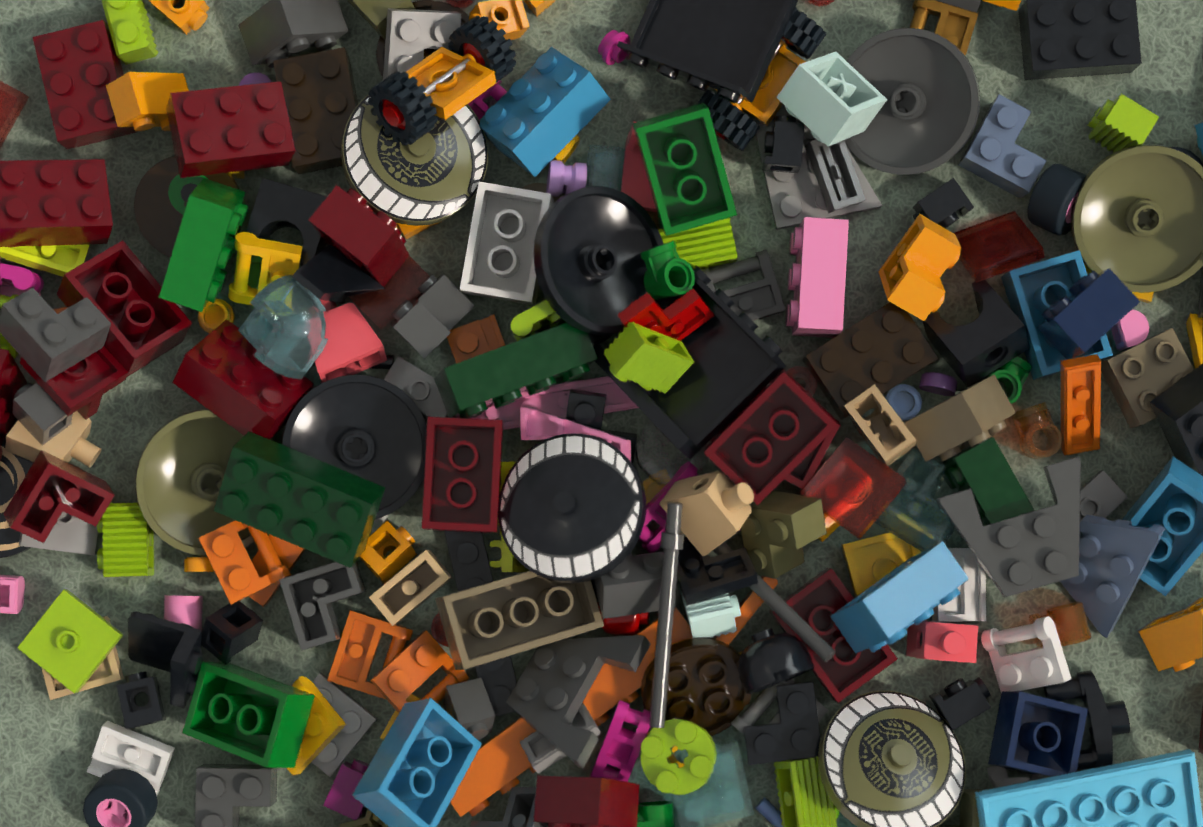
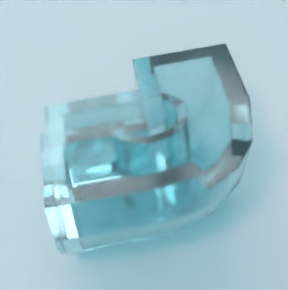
(286, 327)

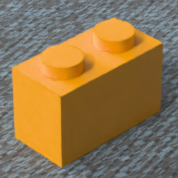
(142, 98)

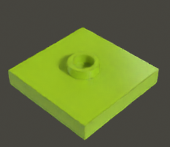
(70, 641)

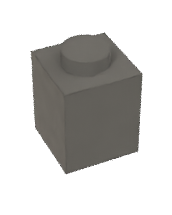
(39, 413)
(470, 707)

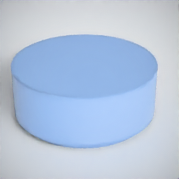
(905, 401)

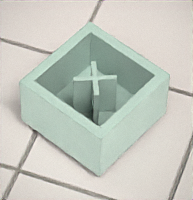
(831, 98)

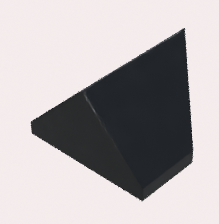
(334, 277)

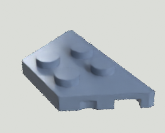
(1110, 567)

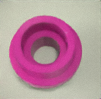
(609, 49)

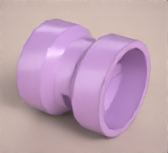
(565, 178)

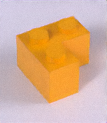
(915, 267)
(1176, 638)

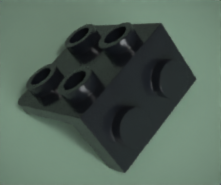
(167, 648)

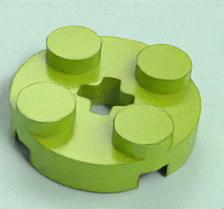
(698, 765)

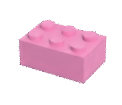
(818, 277)

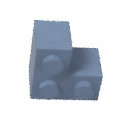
(994, 152)

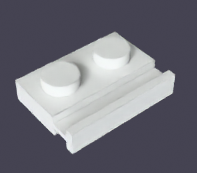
(971, 602)
(132, 751)

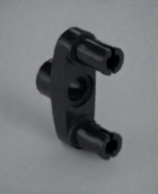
(1106, 718)

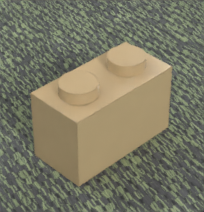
(410, 587)

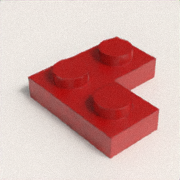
(675, 321)

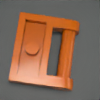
(234, 565)
(358, 650)
(413, 668)

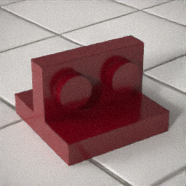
(84, 383)

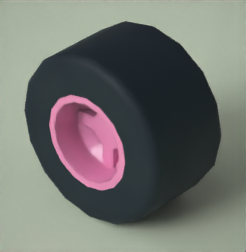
(1053, 199)
(120, 800)

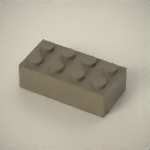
(514, 617)

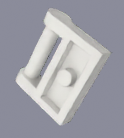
(1030, 667)

